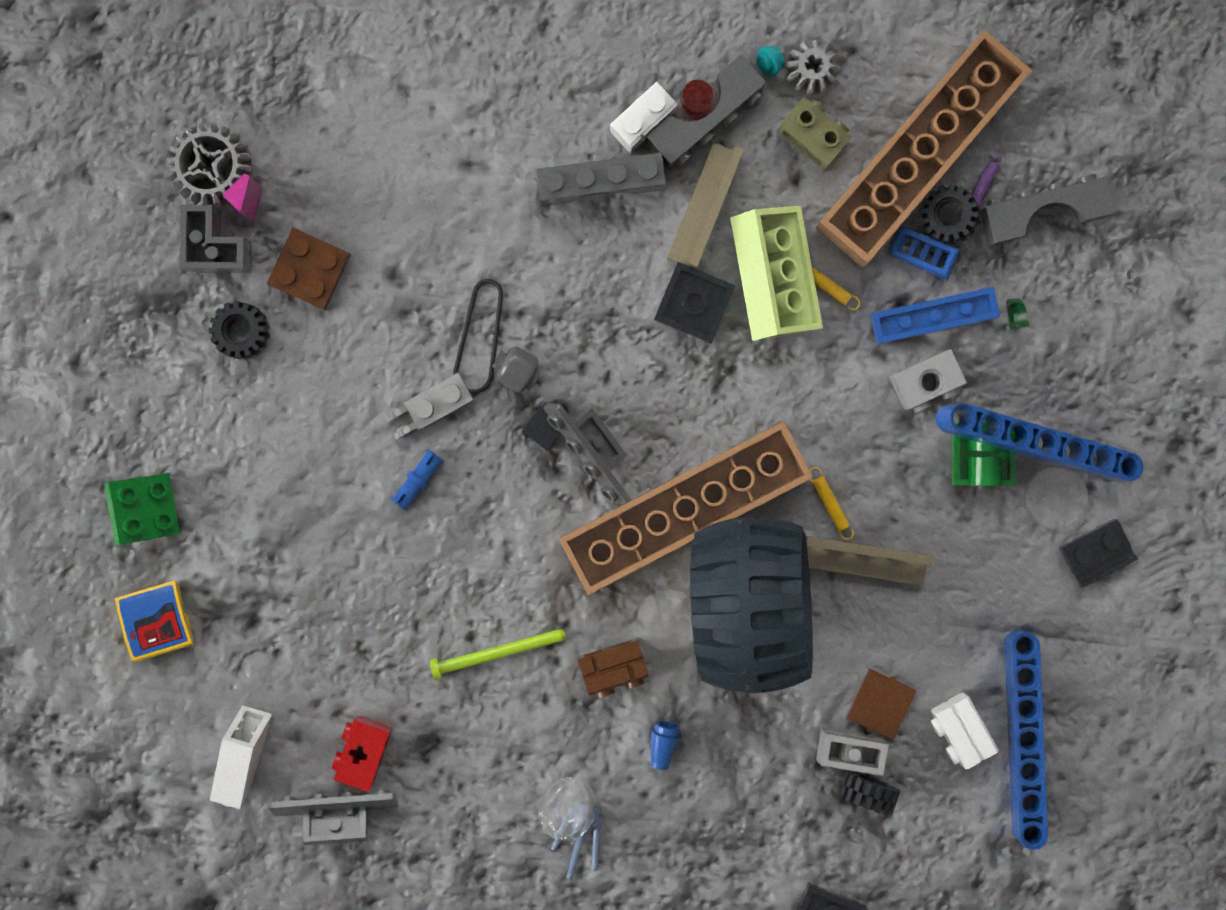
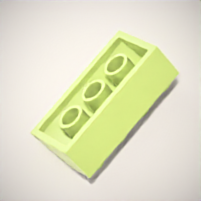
(776, 272)

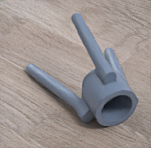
(596, 824)

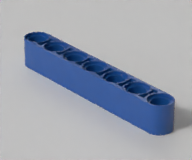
(1026, 442)
(1034, 751)

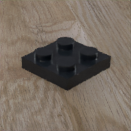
(694, 302)

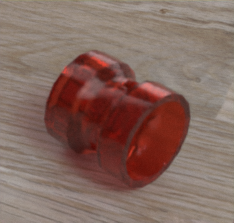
(698, 92)

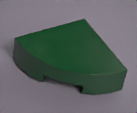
(1017, 314)

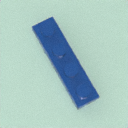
(935, 315)

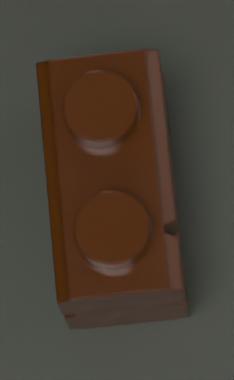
(613, 667)

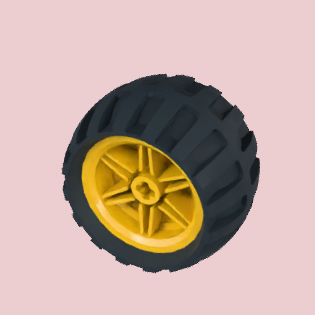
(751, 604)

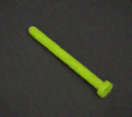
(439, 668)

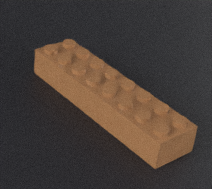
(923, 148)
(683, 505)

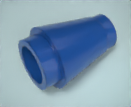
(664, 742)

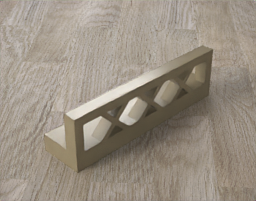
(705, 205)
(867, 560)

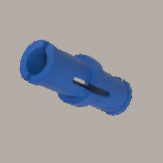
(417, 480)

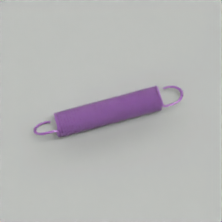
(985, 181)

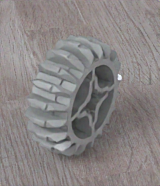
(199, 171)

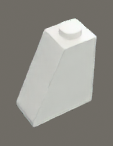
(239, 757)

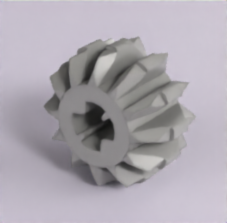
(808, 77)

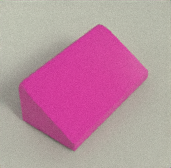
(245, 196)

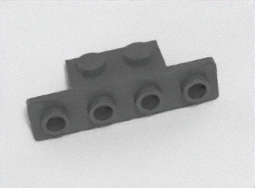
(594, 445)
(334, 818)

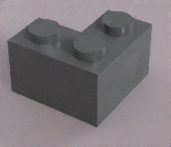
(204, 248)

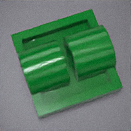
(981, 464)
(141, 508)

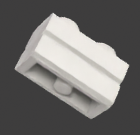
(643, 117)
(963, 731)

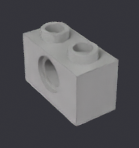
(941, 367)
(852, 752)

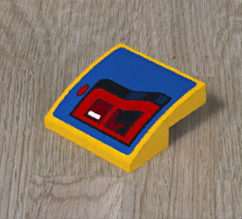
(154, 621)

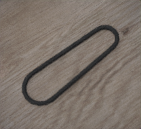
(495, 337)

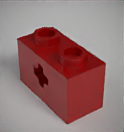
(374, 739)

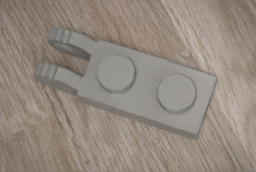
(432, 405)

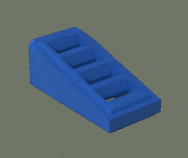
(952, 252)

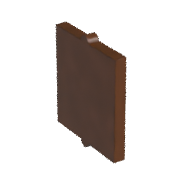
(881, 704)

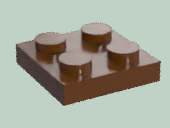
(308, 268)

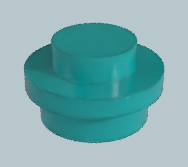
(770, 60)

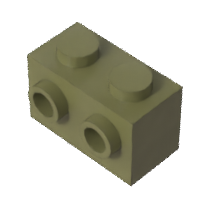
(814, 132)

